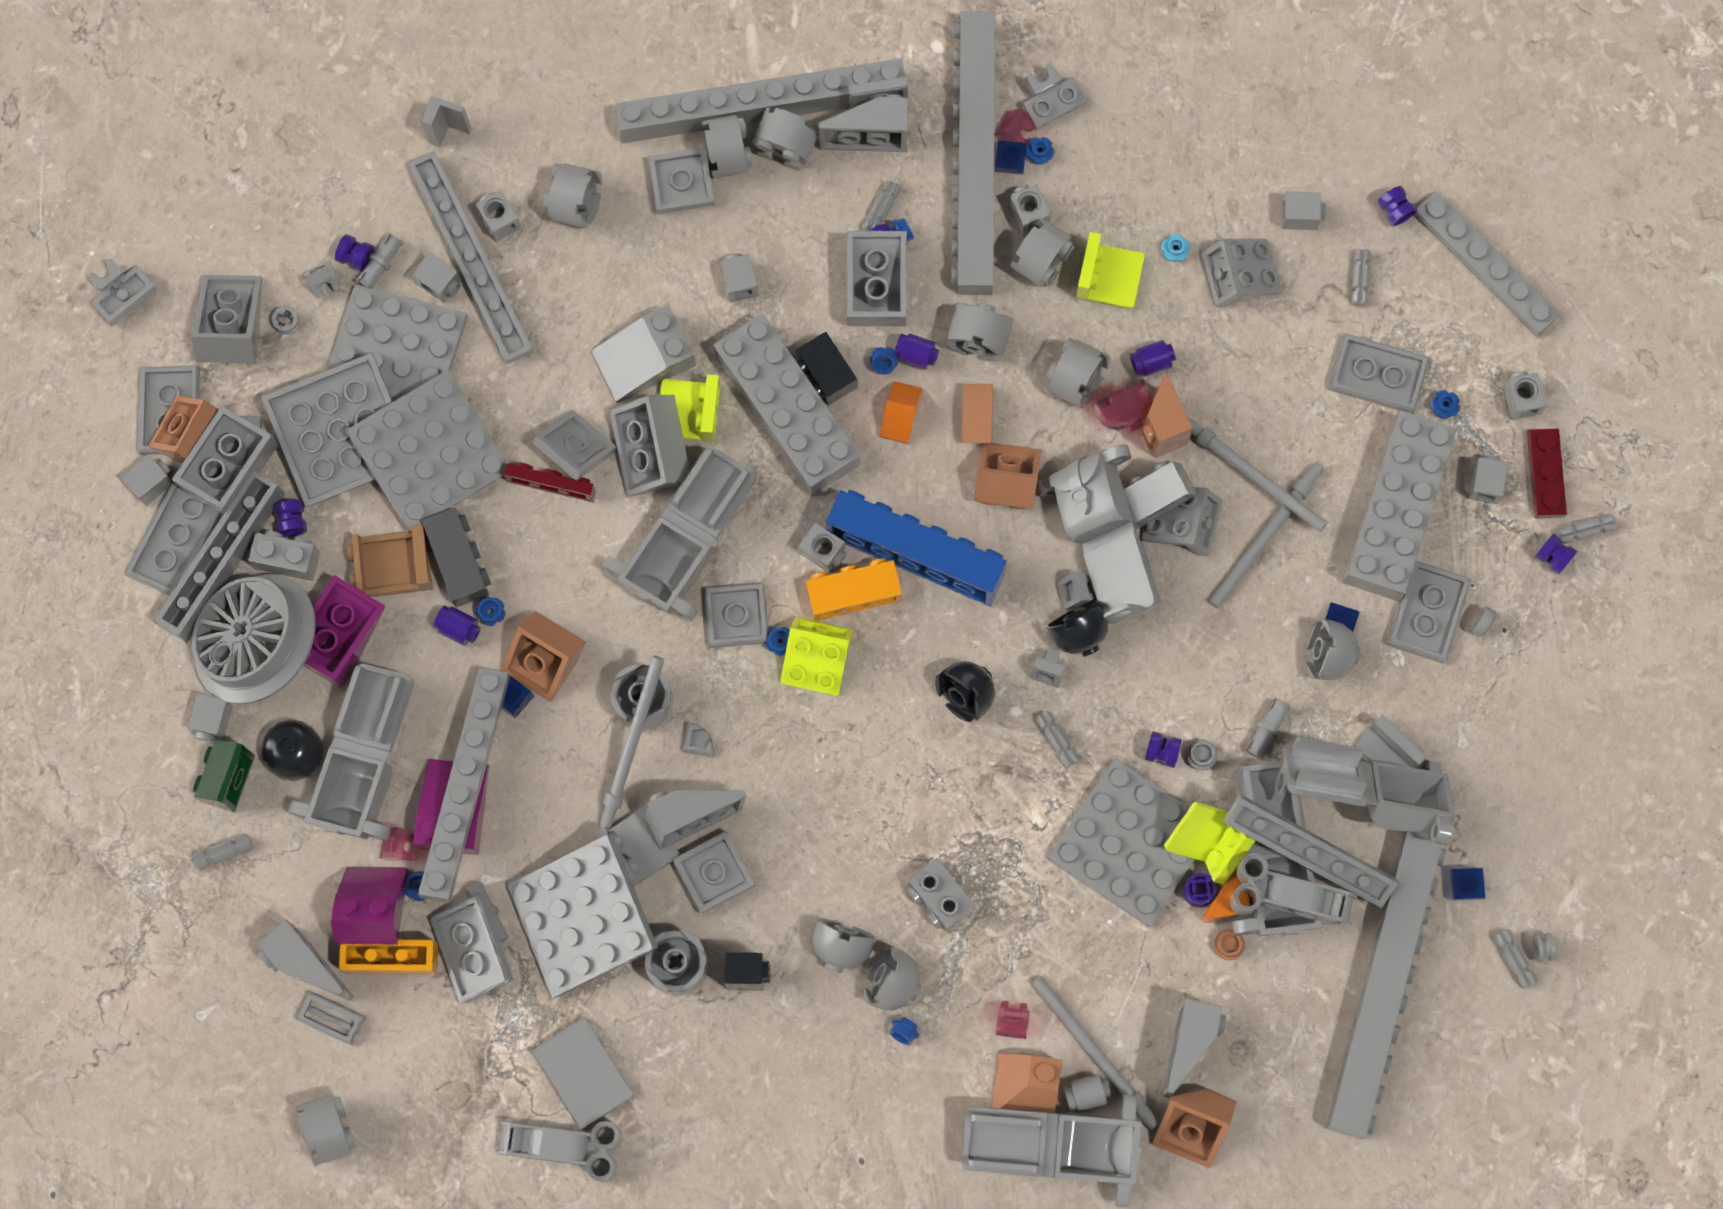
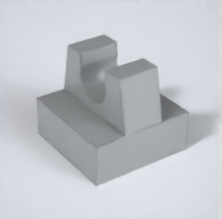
(321, 274)
(1075, 590)
(1048, 669)

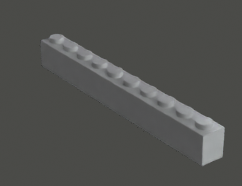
(795, 93)
(976, 153)
(1384, 987)

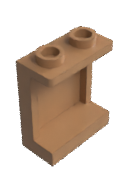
(391, 563)

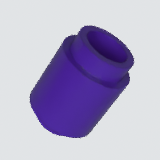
(916, 351)
(1152, 358)
(457, 625)

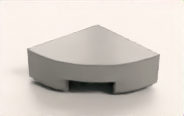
(698, 741)

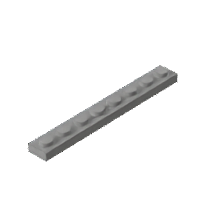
(470, 257)
(464, 786)

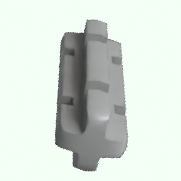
(882, 205)
(1361, 277)
(1586, 528)
(1057, 739)
(222, 851)
(1515, 958)

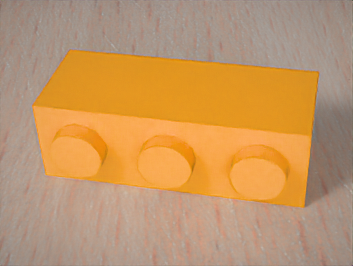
(853, 589)
(406, 958)

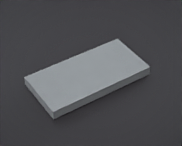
(172, 540)

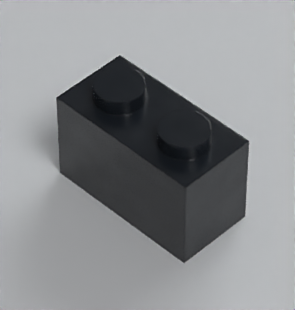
(826, 368)
(746, 971)

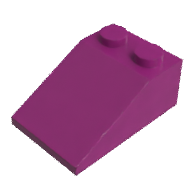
(342, 630)
(430, 805)
(369, 905)

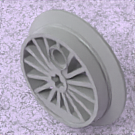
(247, 636)

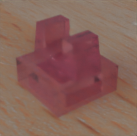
(1012, 125)
(394, 848)
(1012, 1021)

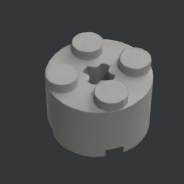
(785, 137)
(726, 146)
(573, 195)
(1042, 253)
(979, 331)
(1077, 373)
(624, 696)
(676, 980)
(324, 1129)

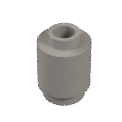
(1087, 1093)

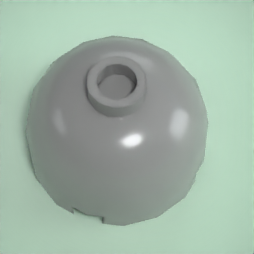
(1333, 650)
(841, 945)
(894, 981)

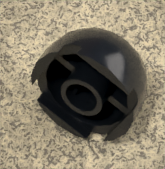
(1080, 630)
(967, 689)
(291, 750)

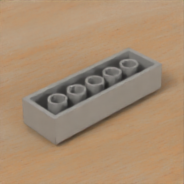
(787, 404)
(1399, 506)

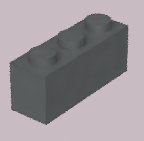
(456, 556)

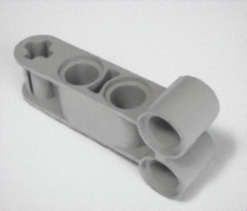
(1291, 895)
(561, 1146)

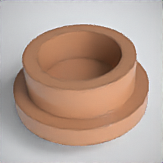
(1229, 945)

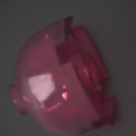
(1125, 407)

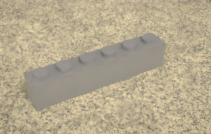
(219, 554)

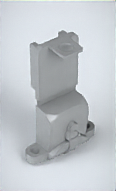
(1100, 519)
(684, 533)
(355, 766)
(1258, 784)
(1395, 794)
(1056, 1145)

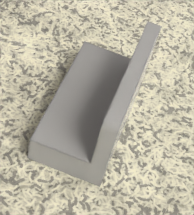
(440, 116)
(1389, 745)

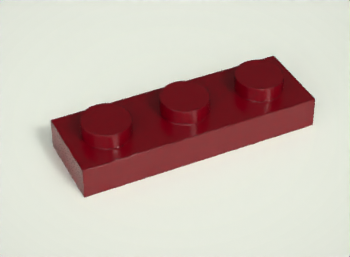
(1546, 473)
(550, 481)

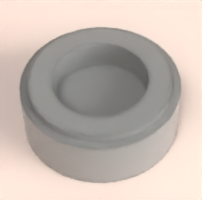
(1483, 621)

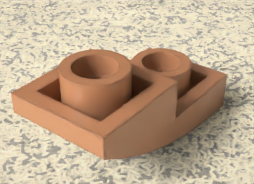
(977, 413)

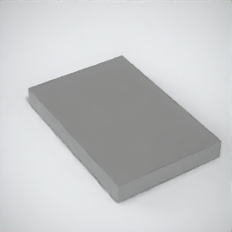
(1379, 373)
(156, 393)
(1429, 612)
(471, 949)
(583, 1073)

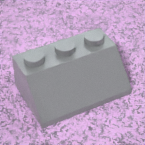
(650, 444)
(224, 459)

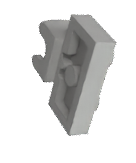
(1051, 98)
(120, 291)

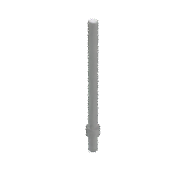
(1207, 438)
(1300, 491)
(614, 797)
(1094, 1051)

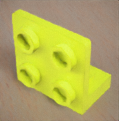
(1109, 274)
(696, 406)
(816, 655)
(1208, 839)

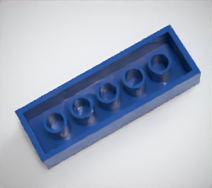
(917, 547)

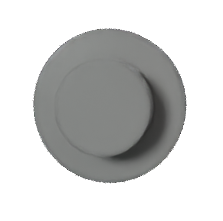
(1202, 755)

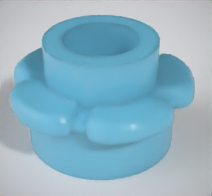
(1175, 255)

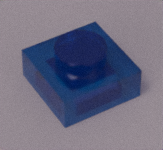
(1010, 157)
(1343, 615)
(516, 697)
(1467, 884)

